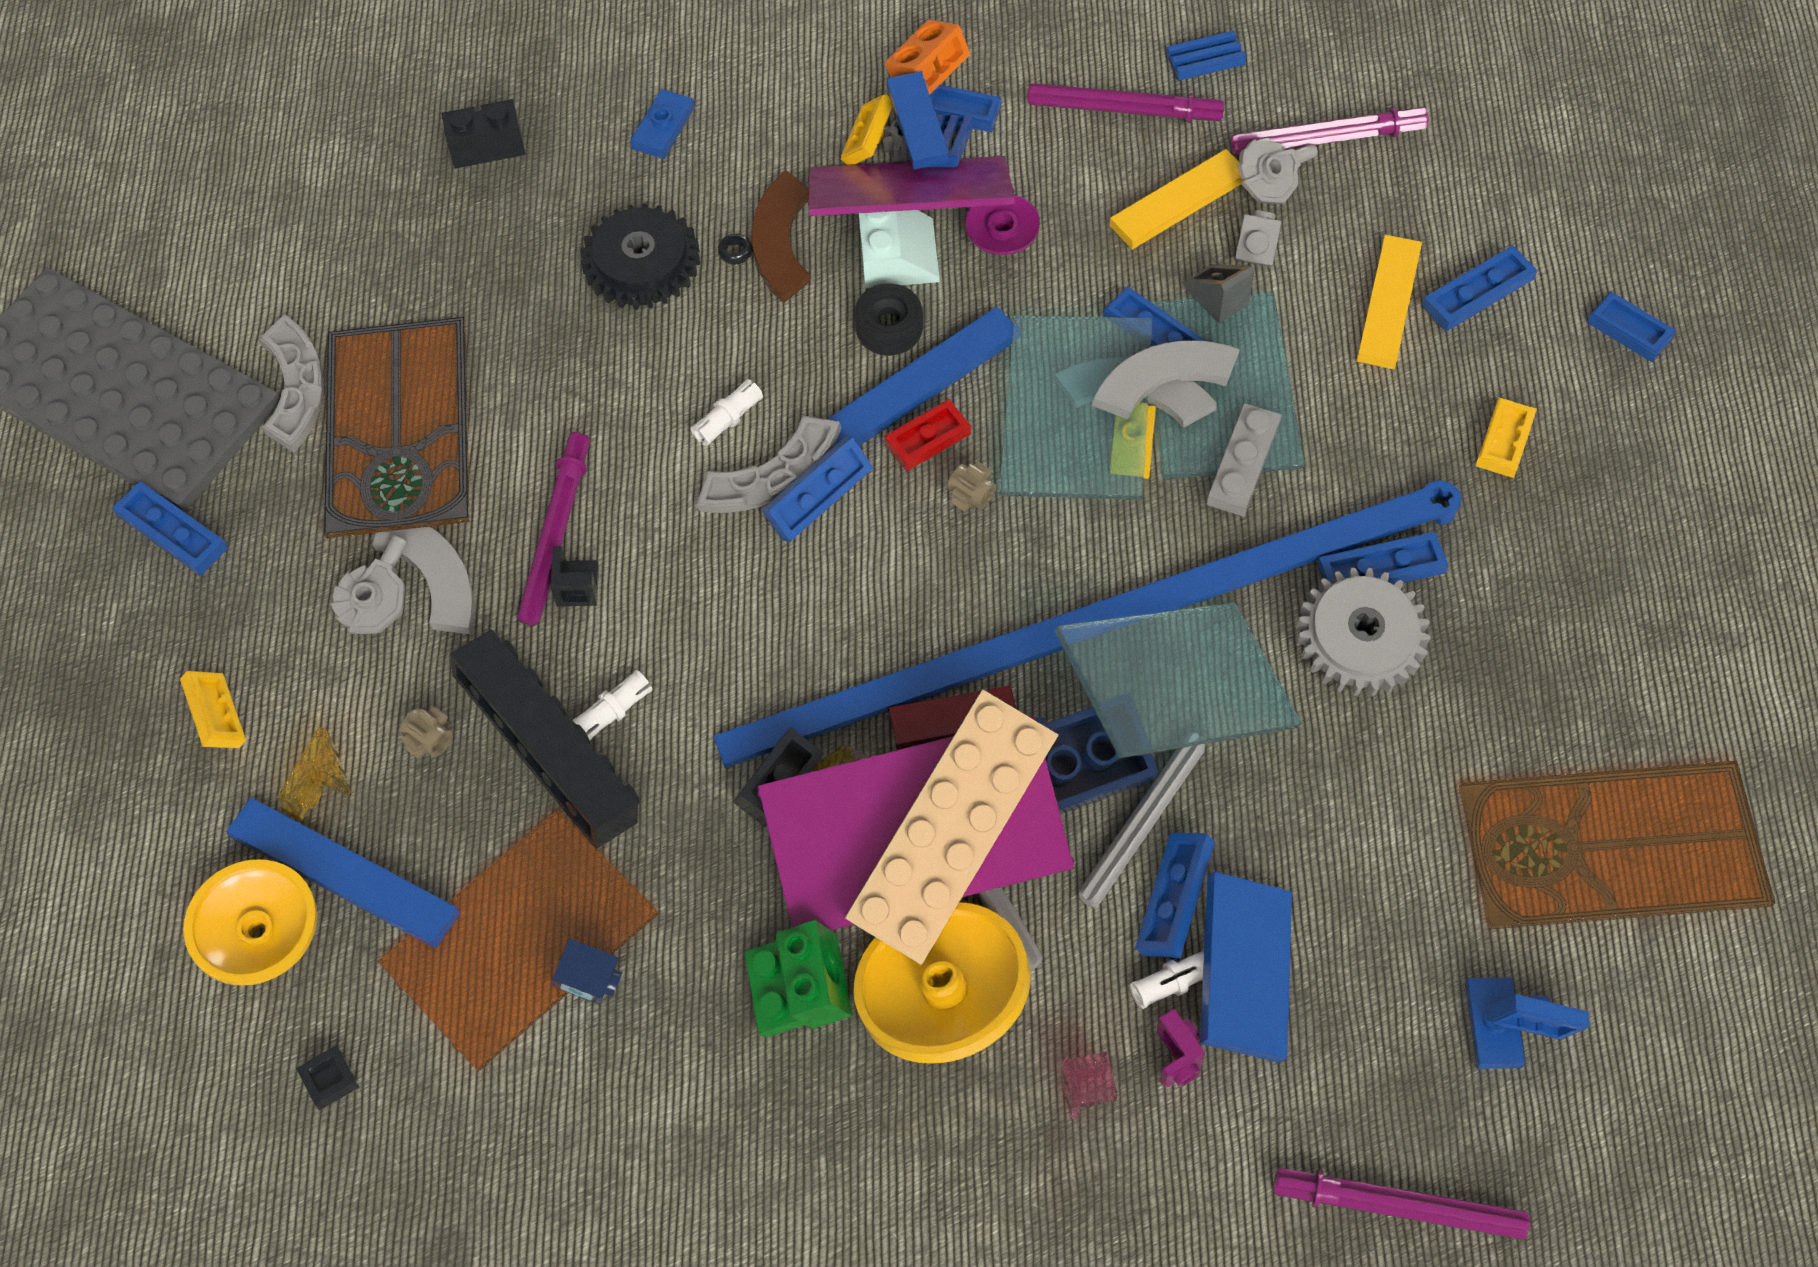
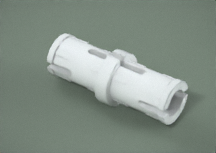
(726, 412)
(613, 704)
(1150, 989)

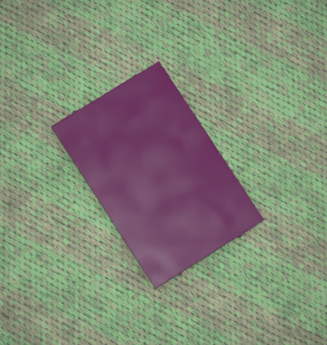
(900, 188)

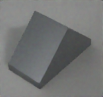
(1222, 289)

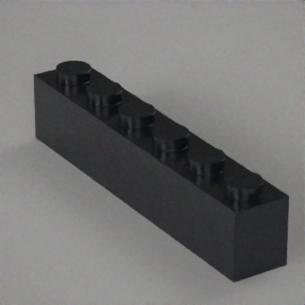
(545, 738)

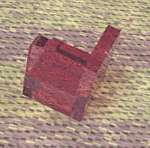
(1087, 1082)

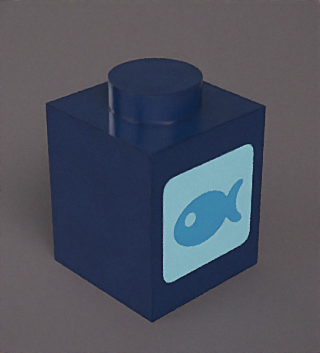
(586, 972)

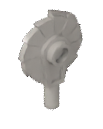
(1271, 171)
(371, 596)

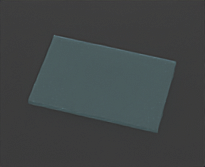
(1256, 379)
(1052, 431)
(1177, 679)

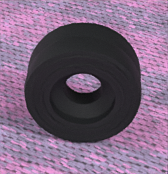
(884, 300)

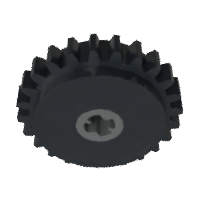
(640, 256)

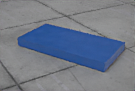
(1246, 967)

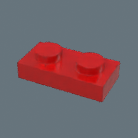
(927, 435)

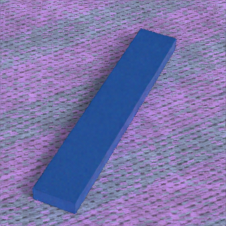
(925, 377)
(344, 873)

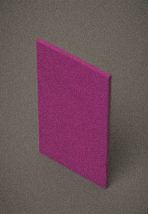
(840, 820)

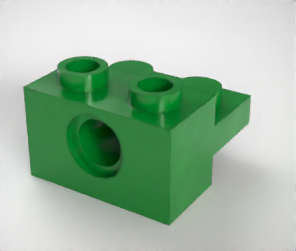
(798, 980)

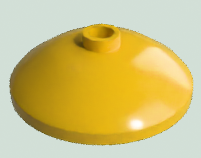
(237, 904)

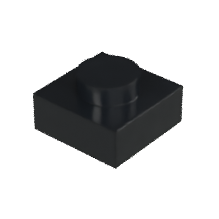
(327, 1077)

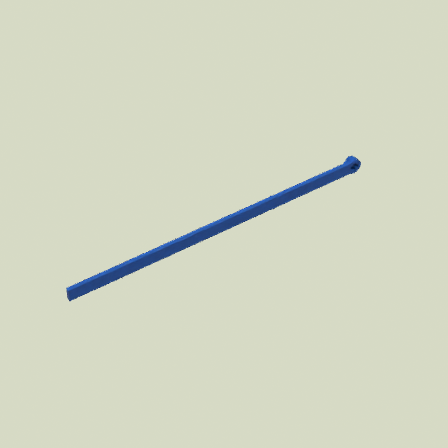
(1041, 640)

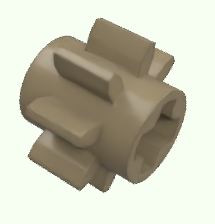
(971, 486)
(426, 732)

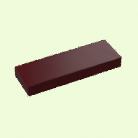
(937, 718)

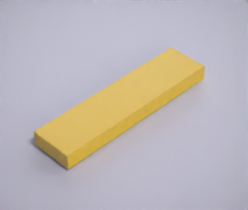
(1177, 199)
(1389, 302)

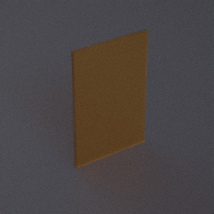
(512, 928)

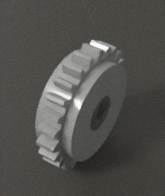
(1351, 655)

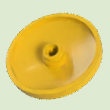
(953, 1001)

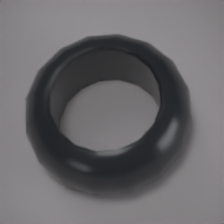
(734, 239)

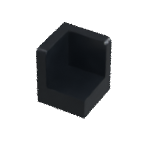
(574, 581)

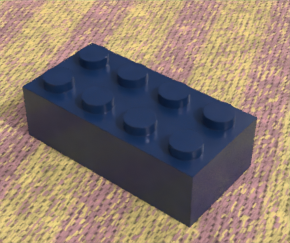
(1087, 765)

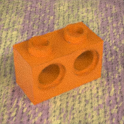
(933, 49)

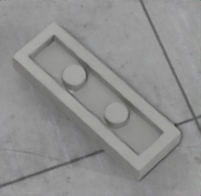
(1244, 460)

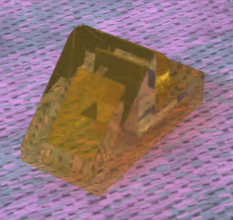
(316, 768)

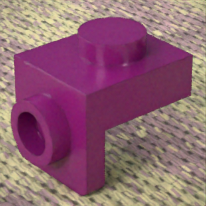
(1182, 1042)

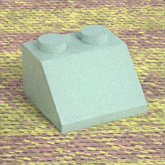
(898, 248)

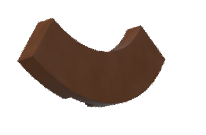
(771, 236)

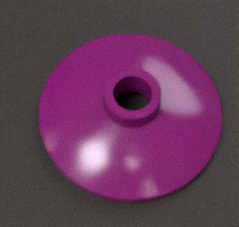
(1017, 220)

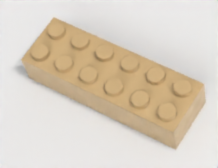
(951, 827)

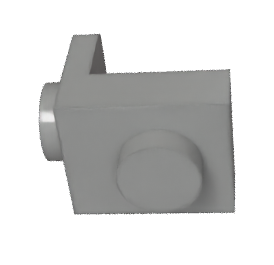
(1258, 238)

